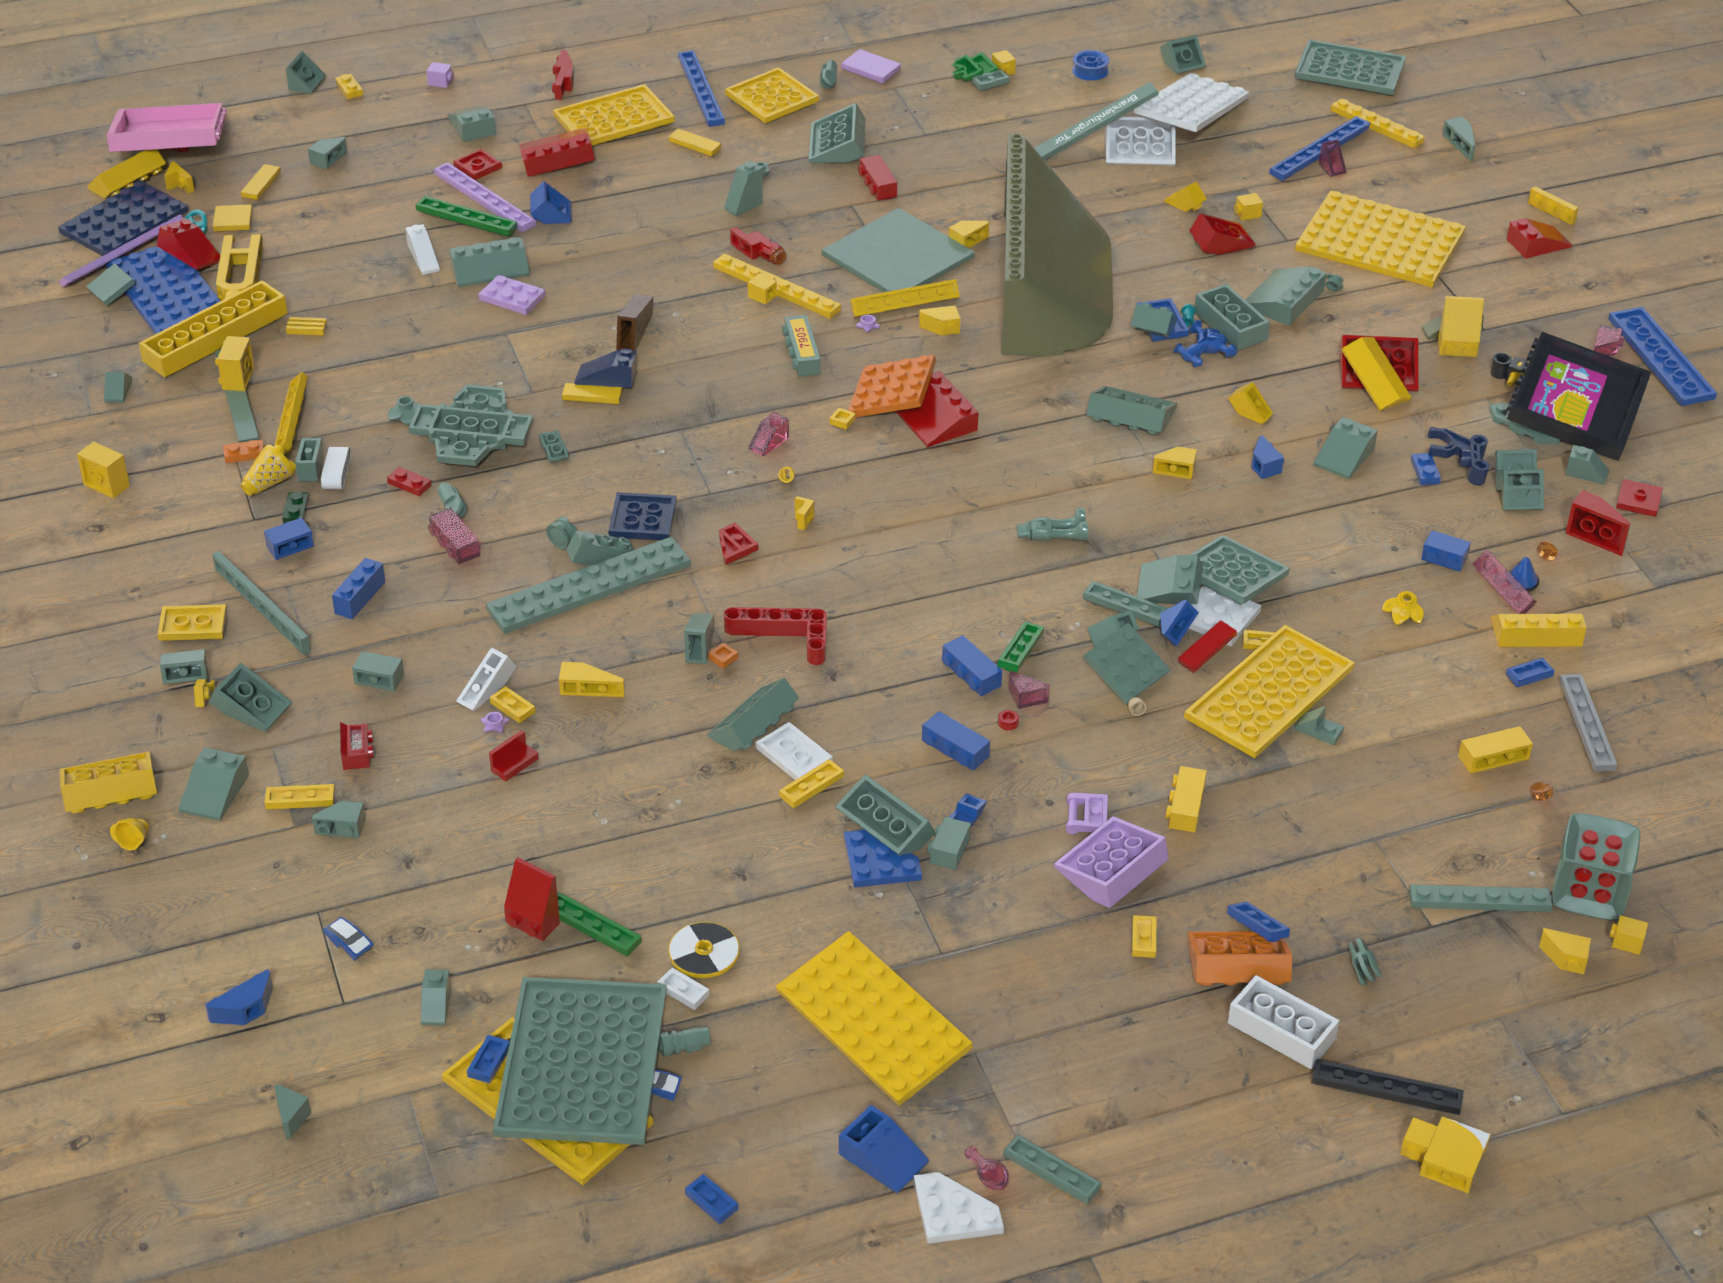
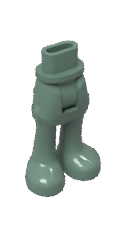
(1048, 529)

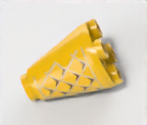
(267, 470)

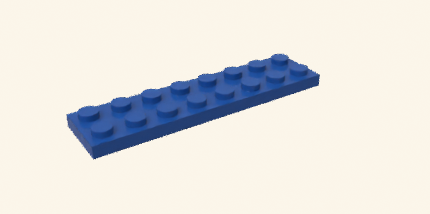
(1662, 356)

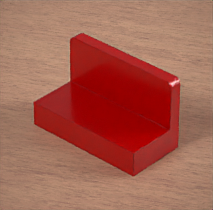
(512, 756)

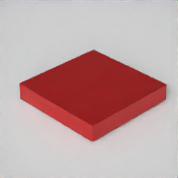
(477, 164)

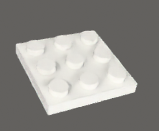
(1217, 607)

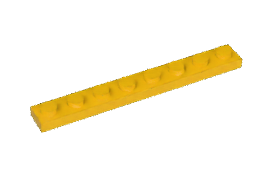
(785, 289)

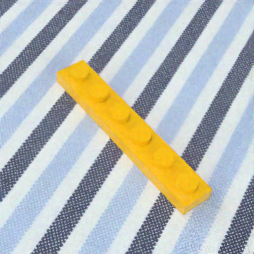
(1379, 123)
(904, 298)
(290, 413)

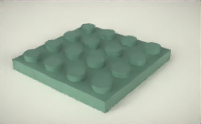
(1237, 569)

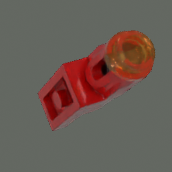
(757, 245)

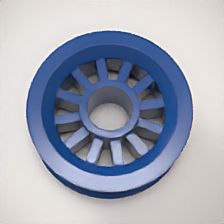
(1090, 65)

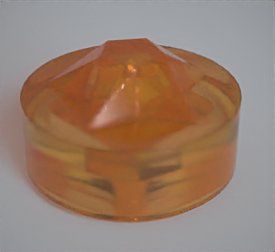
(1547, 550)
(1541, 790)

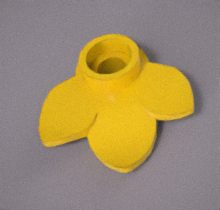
(1402, 609)

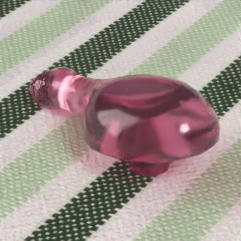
(990, 1172)

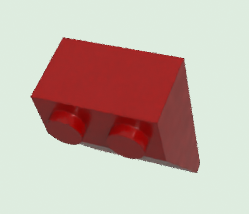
(1220, 235)
(1535, 238)
(187, 244)
(1597, 523)
(532, 900)

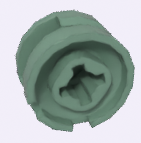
(561, 532)

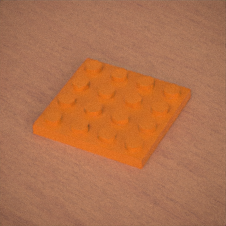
(892, 386)

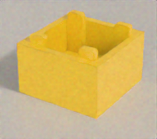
(235, 363)
(103, 469)

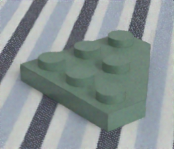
(1499, 415)

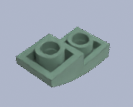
(553, 446)

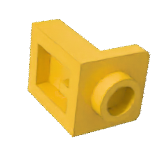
(804, 512)

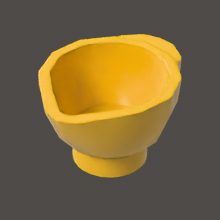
(129, 833)

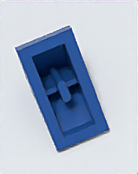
(1177, 621)

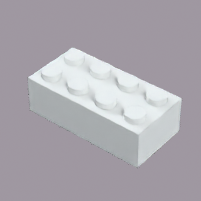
(1283, 1021)

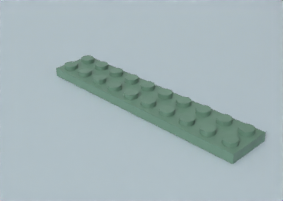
(587, 585)

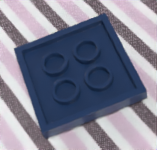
(642, 516)

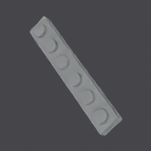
(1588, 723)

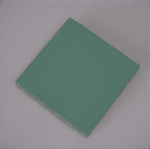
(110, 284)

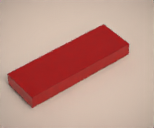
(1207, 646)

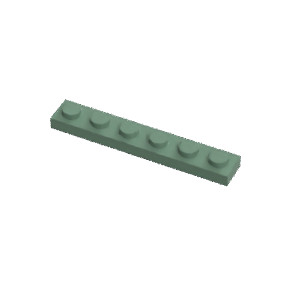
(1480, 898)

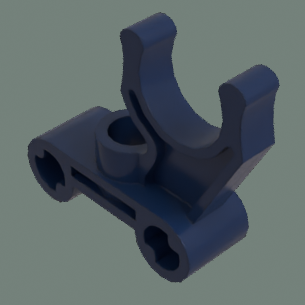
(1469, 451)

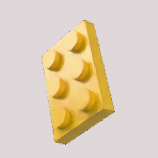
(192, 622)

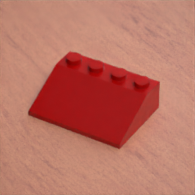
(556, 152)
(1400, 352)
(943, 413)

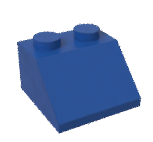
(549, 205)

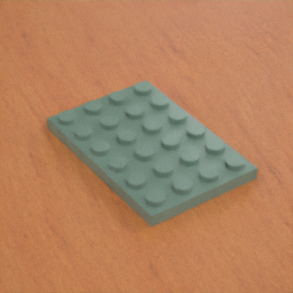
(1350, 67)

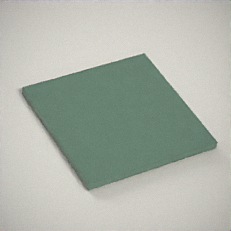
(897, 252)

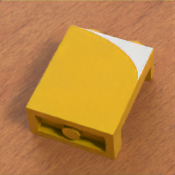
(1454, 1154)

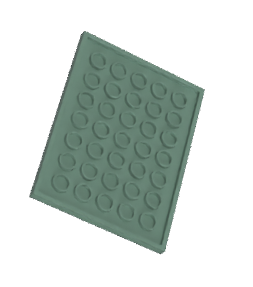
(581, 1061)

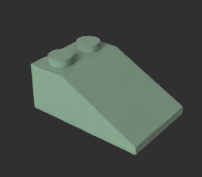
(473, 123)
(1346, 447)
(1171, 579)
(249, 699)
(213, 783)

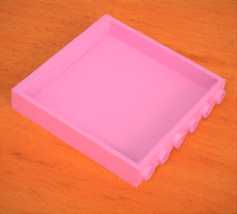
(166, 127)

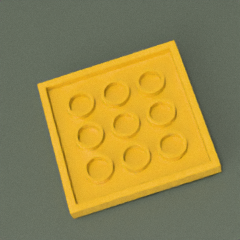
(772, 95)

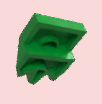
(974, 66)

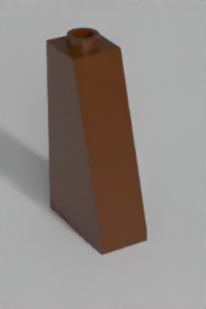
(633, 321)

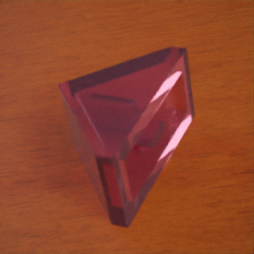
(1331, 158)
(1027, 690)

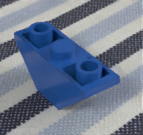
(242, 1002)

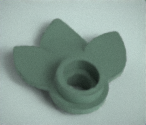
(404, 410)

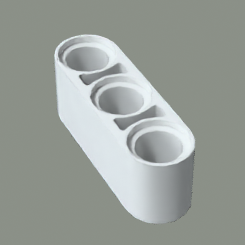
(336, 468)

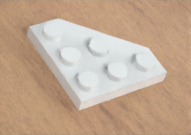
(953, 1210)

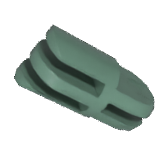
(828, 74)
(451, 498)
(1364, 961)

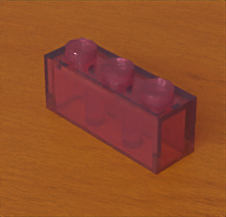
(454, 536)

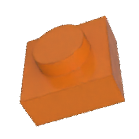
(723, 655)

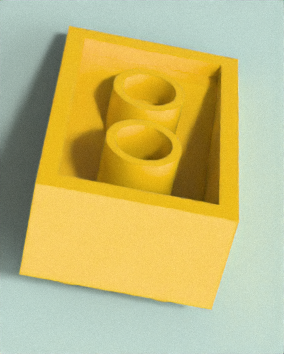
(1460, 326)

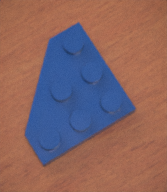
(875, 863)

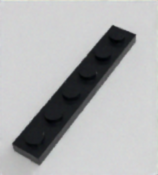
(1388, 1087)

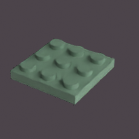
(1126, 663)

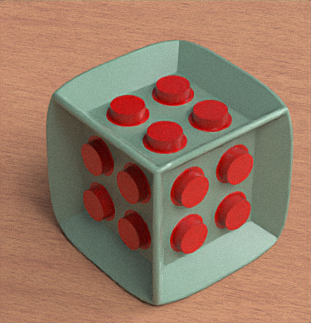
(1596, 866)

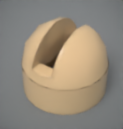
(1139, 706)

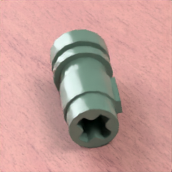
(685, 1040)

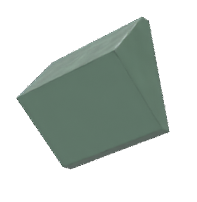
(303, 74)

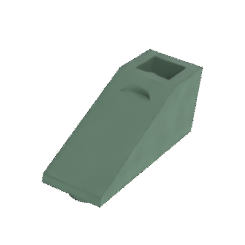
(595, 548)

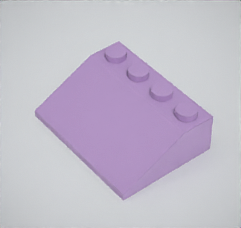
(1113, 860)

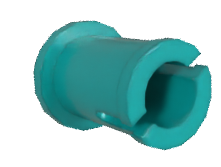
(1188, 312)

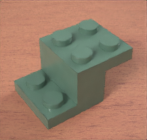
(1519, 479)

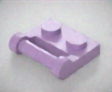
(1094, 812)

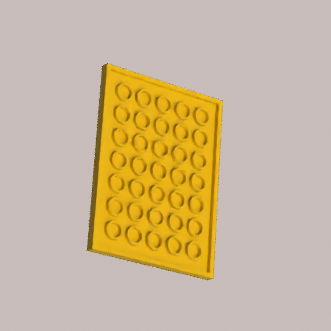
(1381, 238)

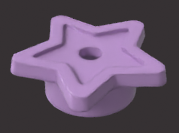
(867, 323)
(494, 721)

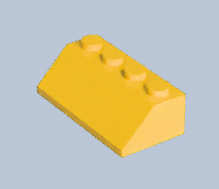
(127, 173)
(1539, 630)

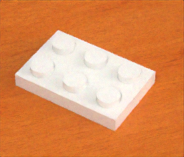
(792, 750)

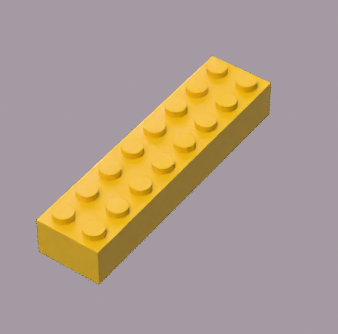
(208, 329)

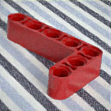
(781, 622)

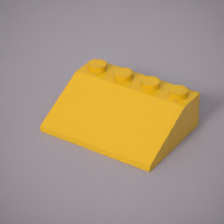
(107, 782)

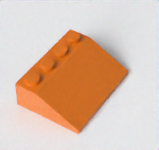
(1238, 958)

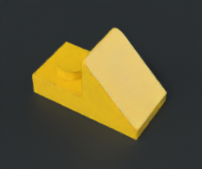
(177, 176)

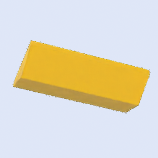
(1376, 373)

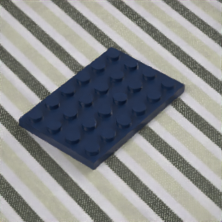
(122, 218)

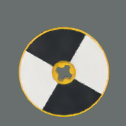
(719, 945)

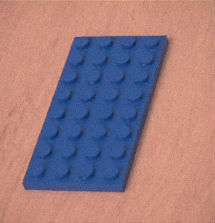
(164, 287)

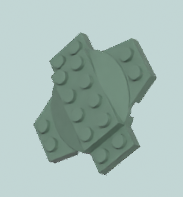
(471, 425)

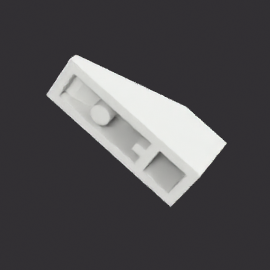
(421, 249)
(487, 679)

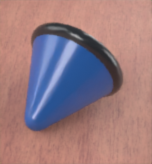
(1525, 574)

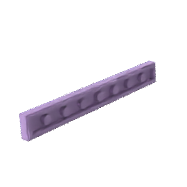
(484, 196)
(120, 251)

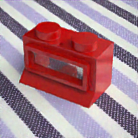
(355, 746)

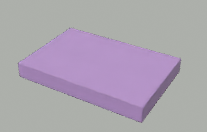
(871, 66)

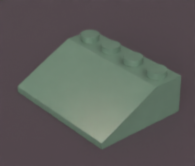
(838, 136)
(1288, 293)
(1130, 409)

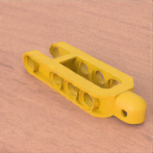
(240, 256)

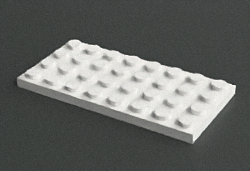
(1192, 102)

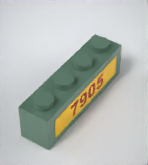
(801, 345)

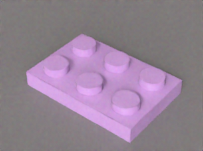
(512, 294)

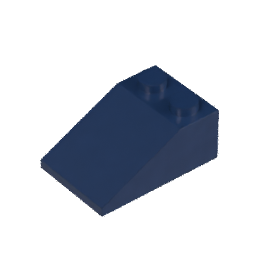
(610, 370)

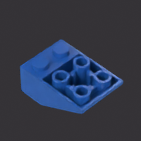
(881, 1149)

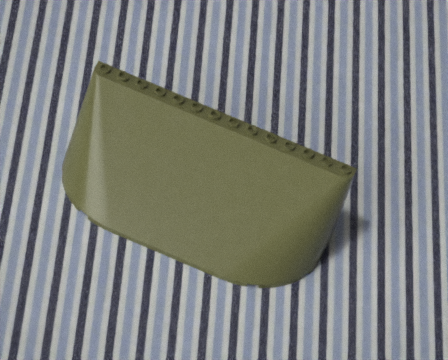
(1054, 262)

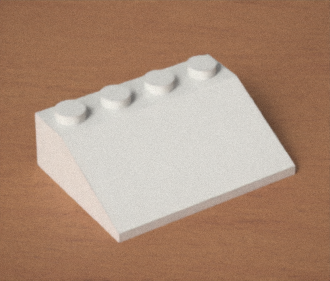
(1140, 142)

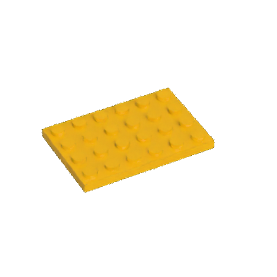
(615, 114)

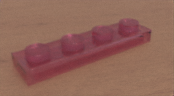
(1505, 582)

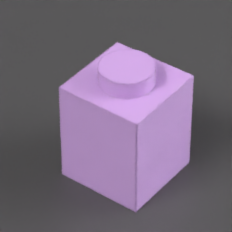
(439, 75)

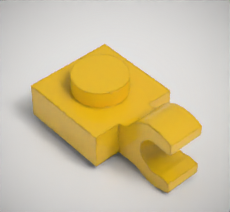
(203, 691)

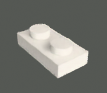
(684, 988)

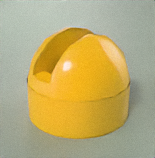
(783, 474)

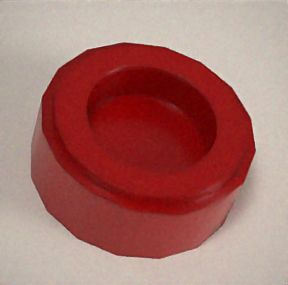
(1008, 720)

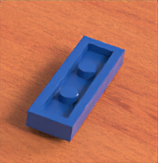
(1258, 921)

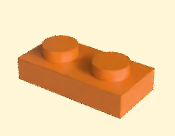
(242, 451)

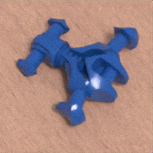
(1208, 341)

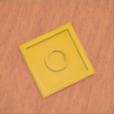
(232, 217)

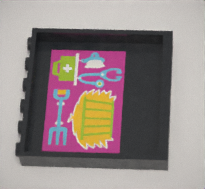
(1578, 395)

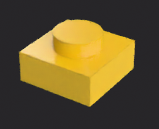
(842, 418)

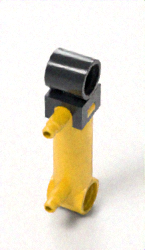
(1505, 367)

